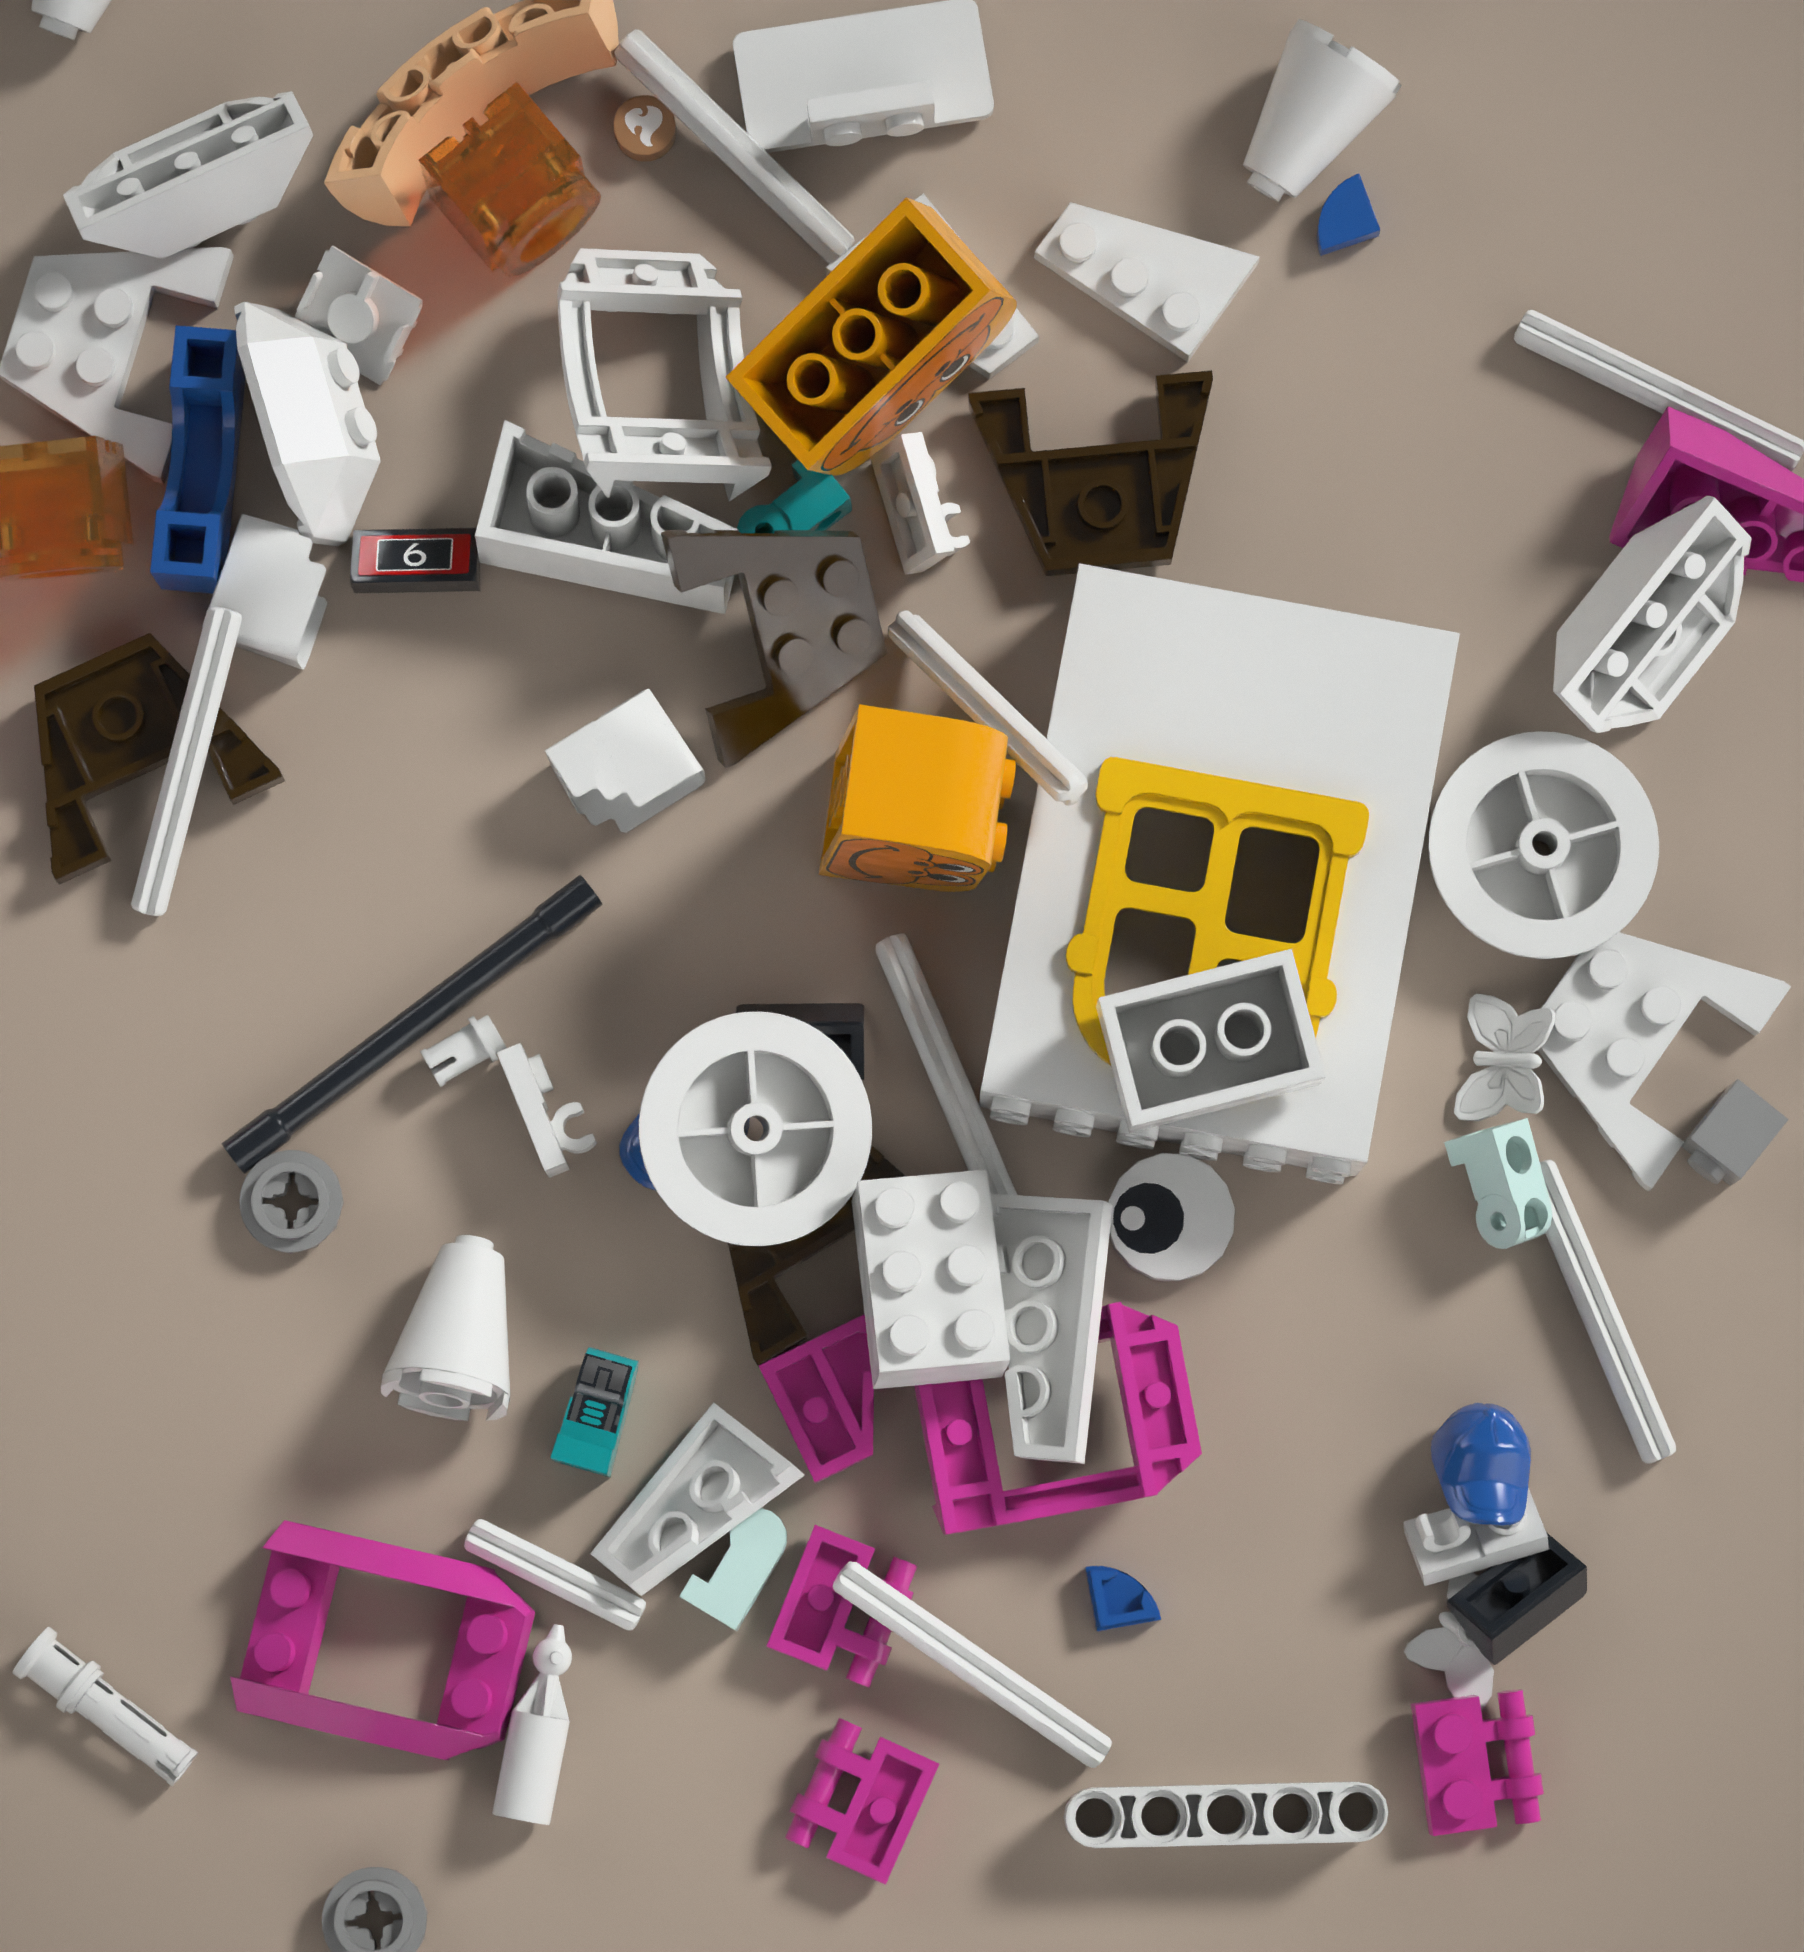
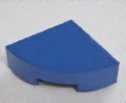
(1346, 217)
(1118, 1599)

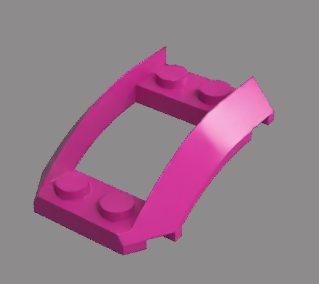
(1156, 1417)
(293, 1621)

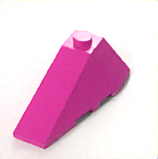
(1696, 460)

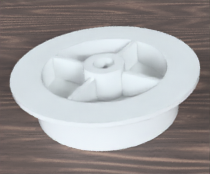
(1574, 802)
(810, 1116)

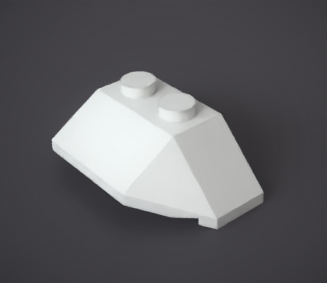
(193, 177)
(309, 419)
(1652, 618)

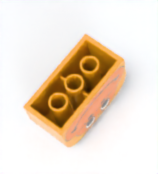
(874, 341)
(917, 801)

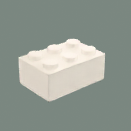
(1210, 1040)
(930, 1279)

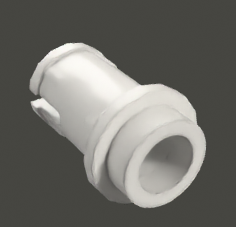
(466, 1047)

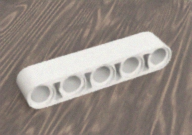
(1257, 1822)

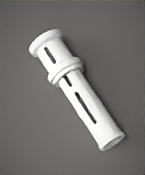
(81, 1689)

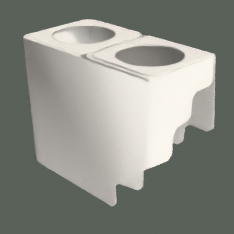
(273, 589)
(626, 764)

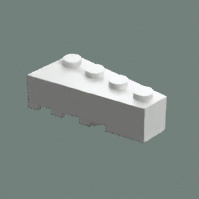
(557, 523)

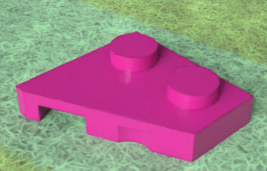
(827, 1398)

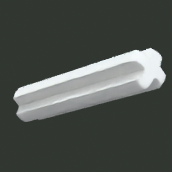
(554, 1574)

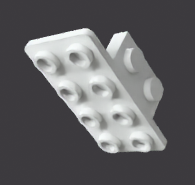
(863, 75)

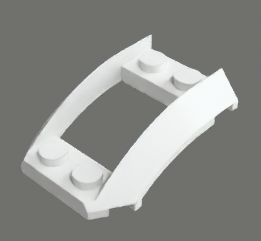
(655, 449)

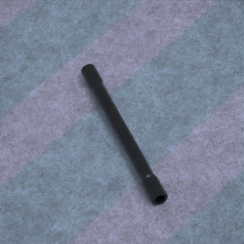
(277, 1125)

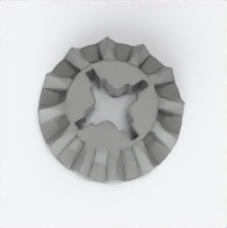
(271, 1180)
(351, 1898)

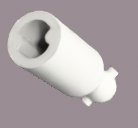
(536, 1738)

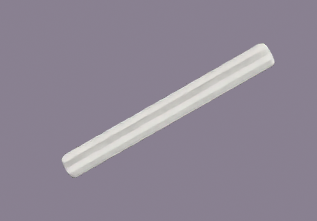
(733, 146)
(1651, 385)
(987, 707)
(186, 761)
(942, 1061)
(1605, 1323)
(972, 1664)

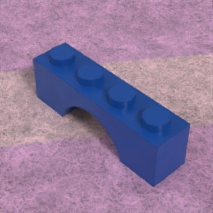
(200, 487)

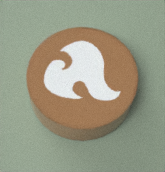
(644, 128)

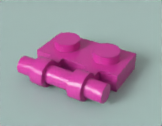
(816, 1615)
(1456, 1765)
(880, 1810)

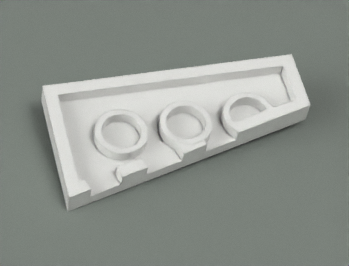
(1052, 1298)

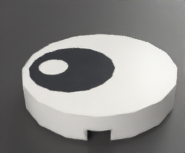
(1171, 1217)

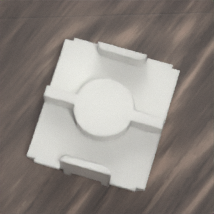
(360, 310)

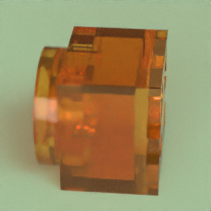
(511, 185)
(63, 508)

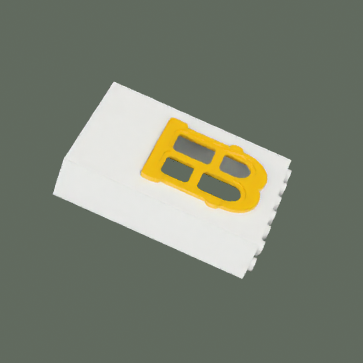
(1249, 722)

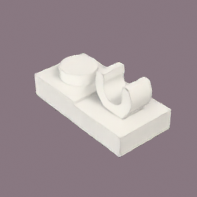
(912, 503)
(528, 1083)
(1454, 1547)

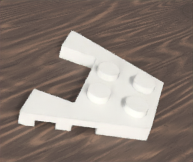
(82, 333)
(1619, 1016)

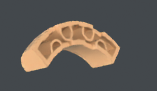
(455, 80)

